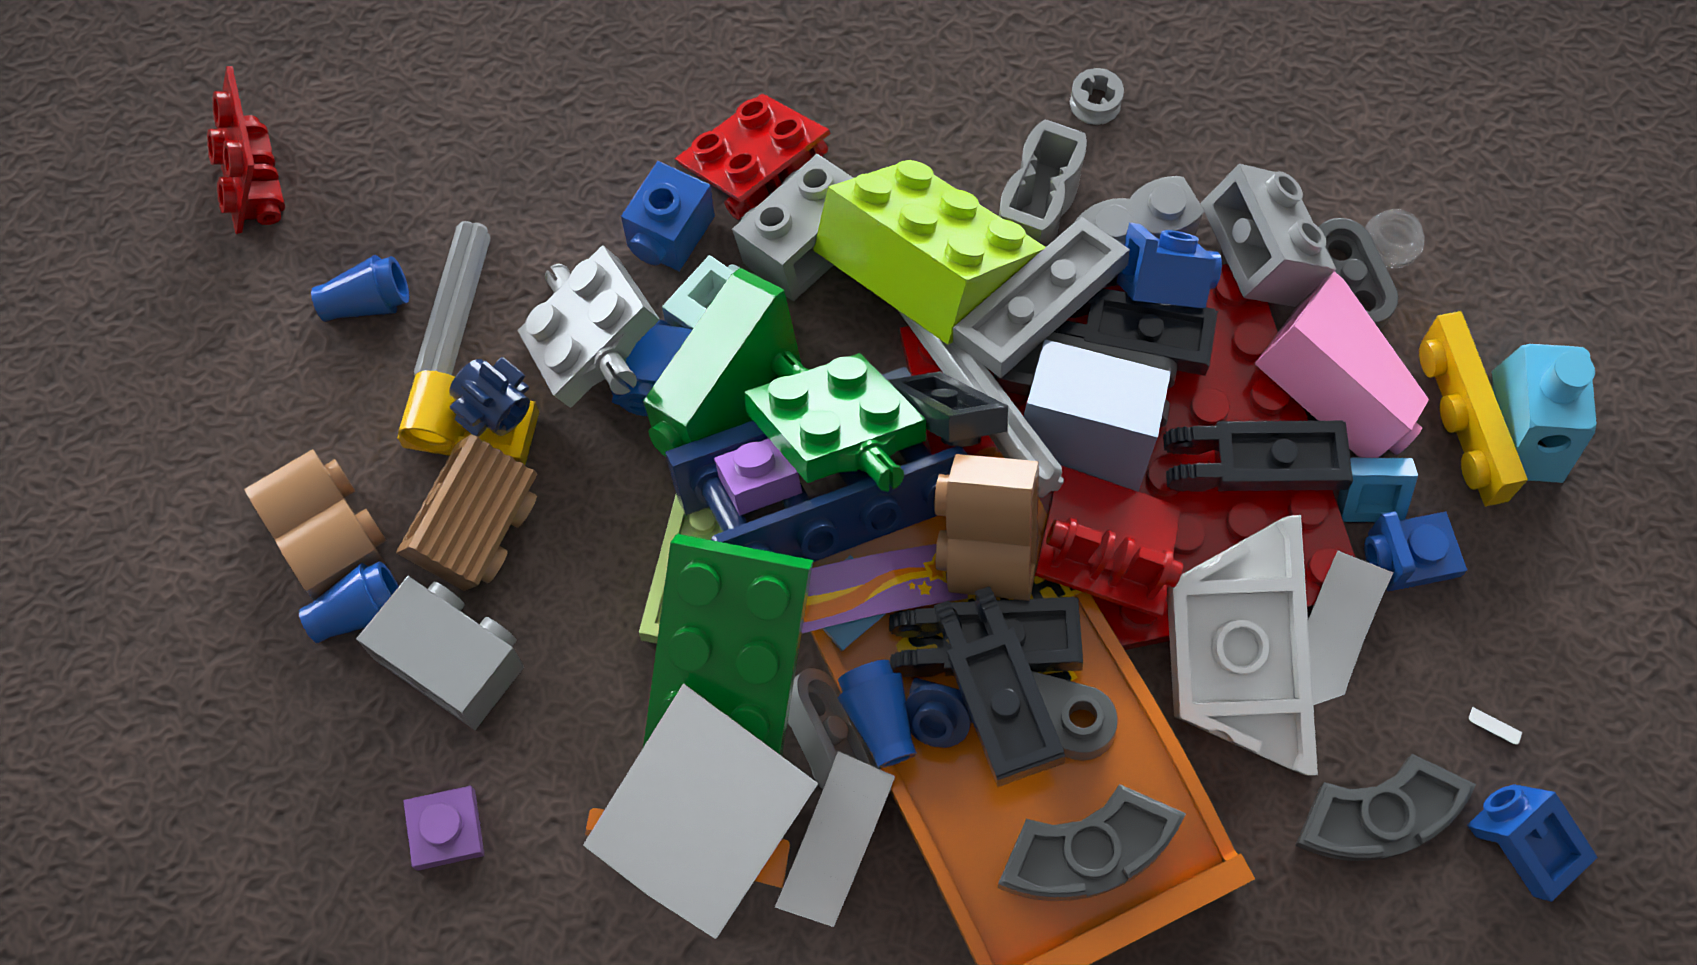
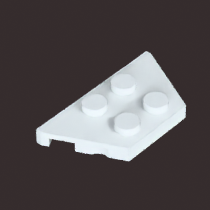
(1246, 647)

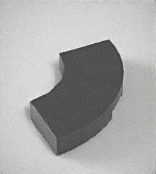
(1384, 818)
(1092, 853)

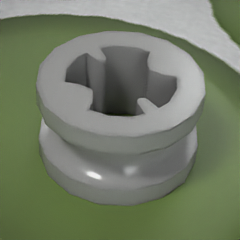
(1083, 87)

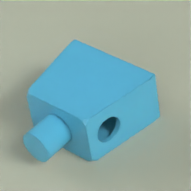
(1547, 398)

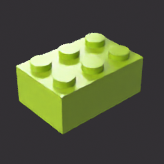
(920, 243)

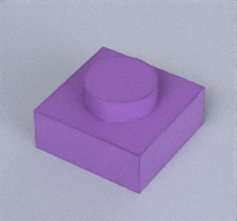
(757, 476)
(443, 828)

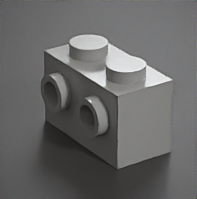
(782, 230)
(1268, 235)
(442, 650)

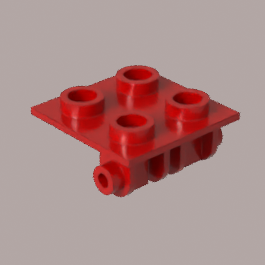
(753, 150)
(248, 167)
(1110, 542)

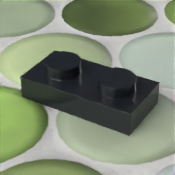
(953, 408)

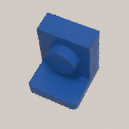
(1414, 549)
(1535, 837)

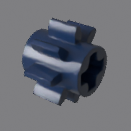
(489, 397)

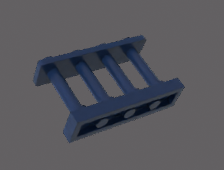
(807, 525)

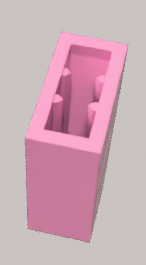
(1346, 370)

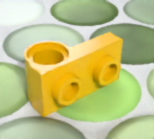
(431, 426)

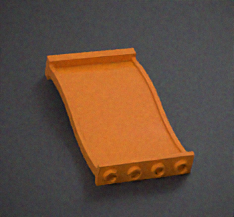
(972, 825)

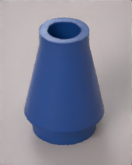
(364, 290)
(349, 602)
(877, 707)

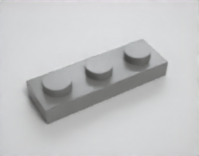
(1040, 296)

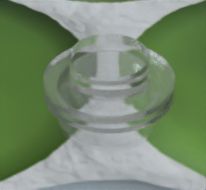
(1397, 237)

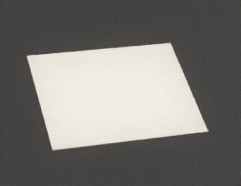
(699, 812)

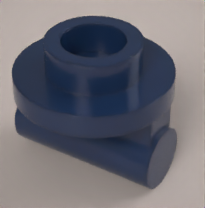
(937, 714)

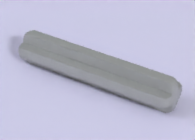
(454, 299)

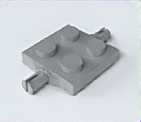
(588, 327)

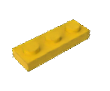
(1471, 410)

